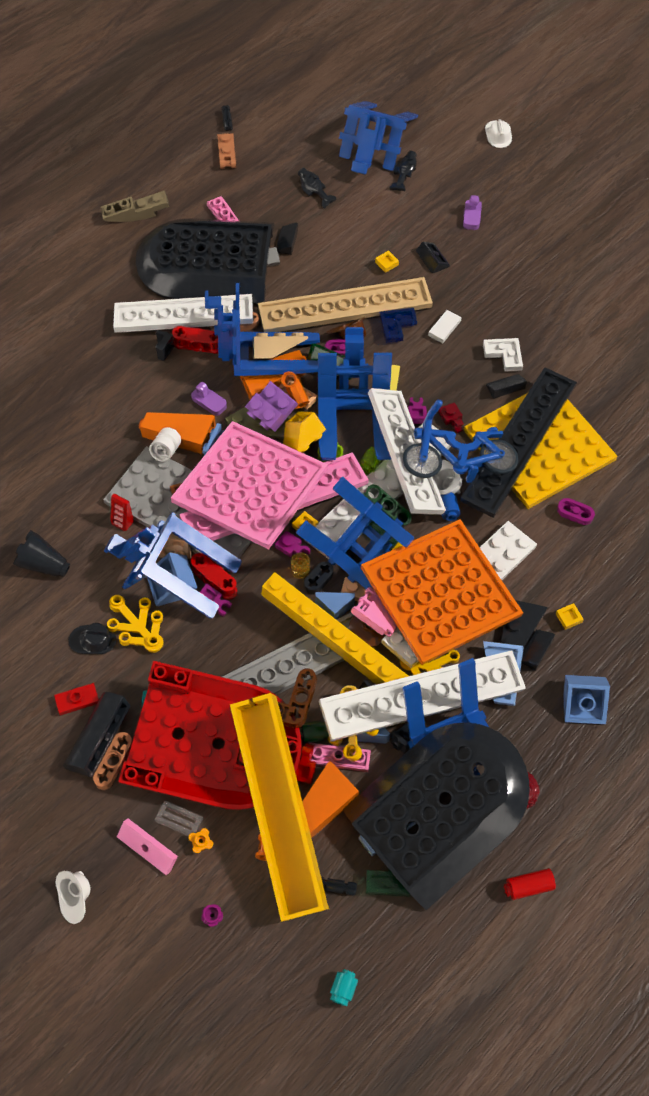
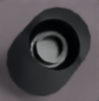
(92, 639)

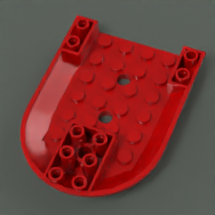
(191, 765)

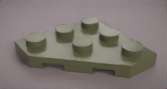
(242, 418)

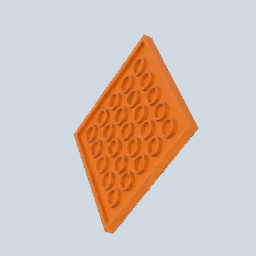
(441, 591)

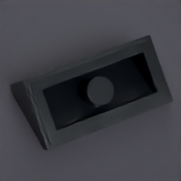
(287, 238)
(432, 257)
(506, 385)
(537, 648)

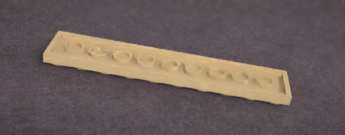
(343, 305)

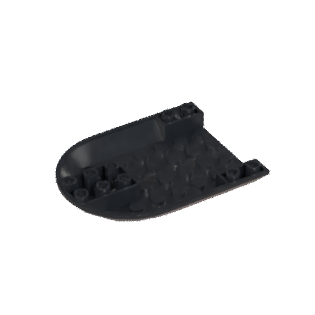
(176, 270)
(451, 835)

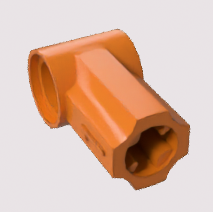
(295, 390)

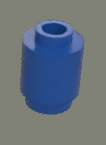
(451, 505)

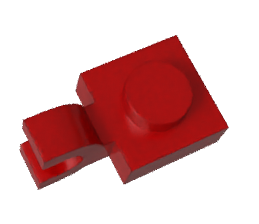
(306, 767)

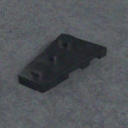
(520, 630)

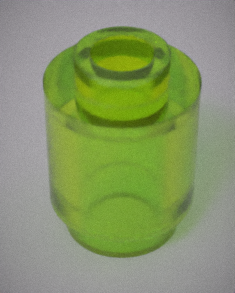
(369, 461)

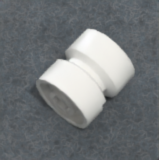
(165, 444)

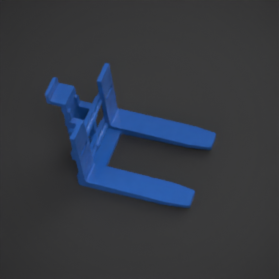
(236, 344)
(334, 399)

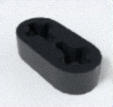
(316, 575)

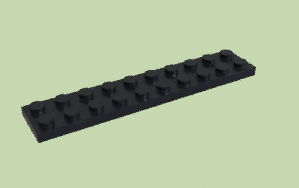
(525, 434)

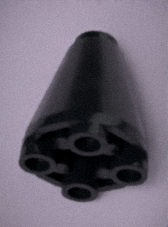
(40, 556)

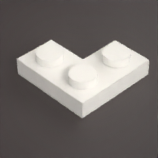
(507, 349)

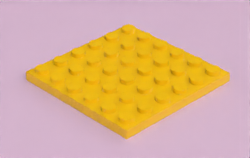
(563, 457)

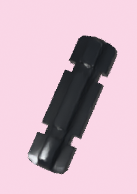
(227, 120)
(339, 886)

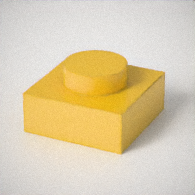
(387, 261)
(302, 518)
(569, 616)

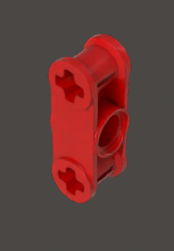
(195, 339)
(214, 575)

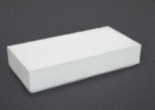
(444, 326)

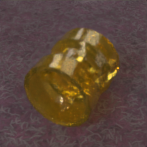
(300, 570)

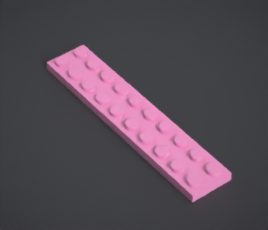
(343, 466)

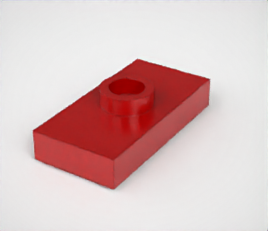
(76, 699)

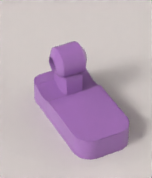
(472, 213)
(208, 399)

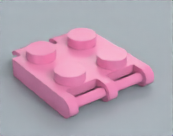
(374, 613)

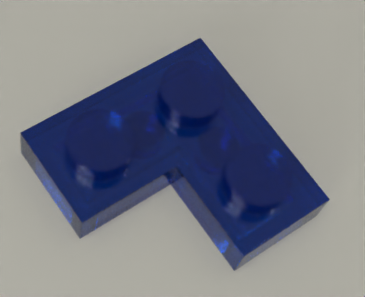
(394, 320)

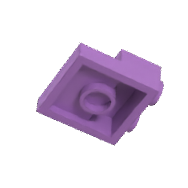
(271, 406)

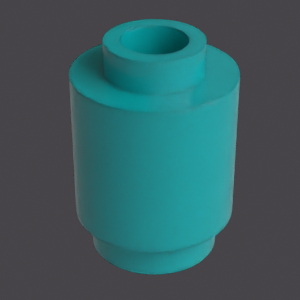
(343, 987)

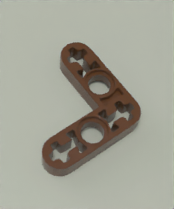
(289, 710)

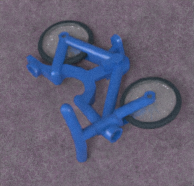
(426, 462)

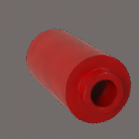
(530, 884)

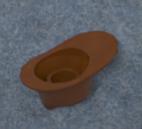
(341, 329)

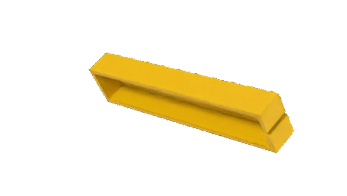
(279, 808)

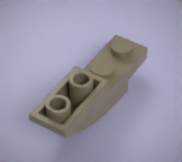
(133, 210)

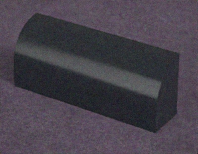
(97, 734)

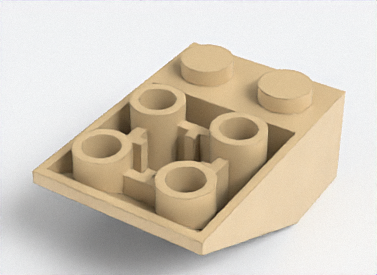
(271, 346)

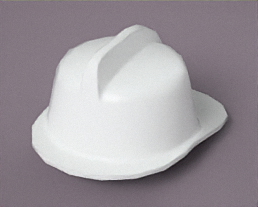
(498, 133)
(447, 479)
(72, 893)

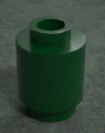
(313, 731)

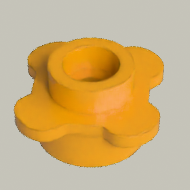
(204, 835)

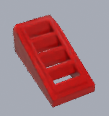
(121, 512)

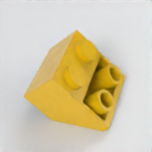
(302, 430)

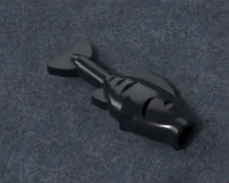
(404, 169)
(312, 184)

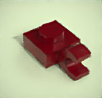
(451, 415)

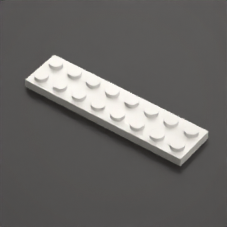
(175, 312)
(398, 434)

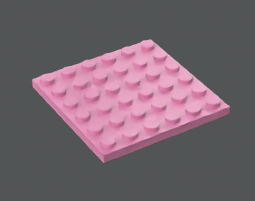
(249, 484)

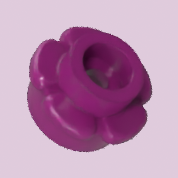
(212, 909)

